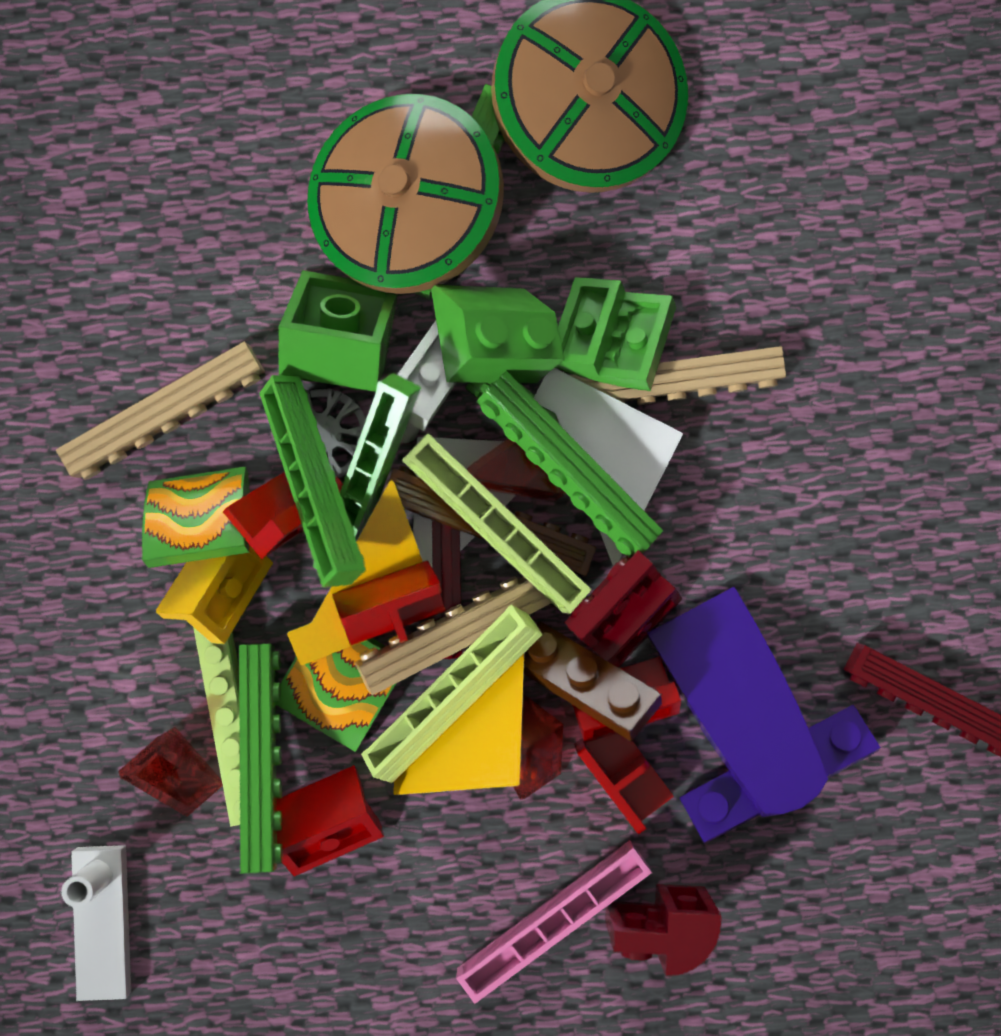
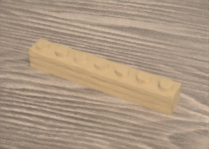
(704, 376)
(161, 411)
(445, 636)

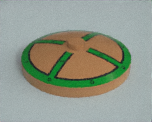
(589, 92)
(405, 193)

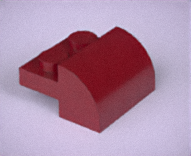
(624, 609)
(677, 928)

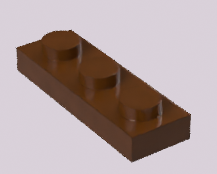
(591, 683)

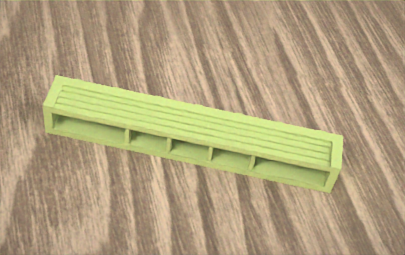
(496, 524)
(221, 685)
(451, 694)

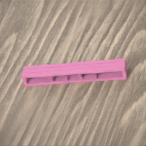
(552, 921)

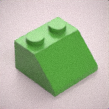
(336, 332)
(495, 332)

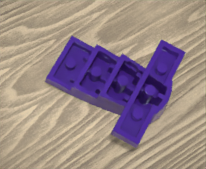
(750, 719)

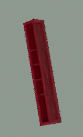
(925, 696)

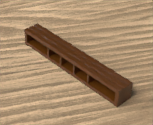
(422, 500)

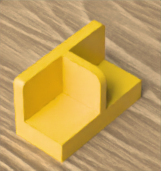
(215, 593)

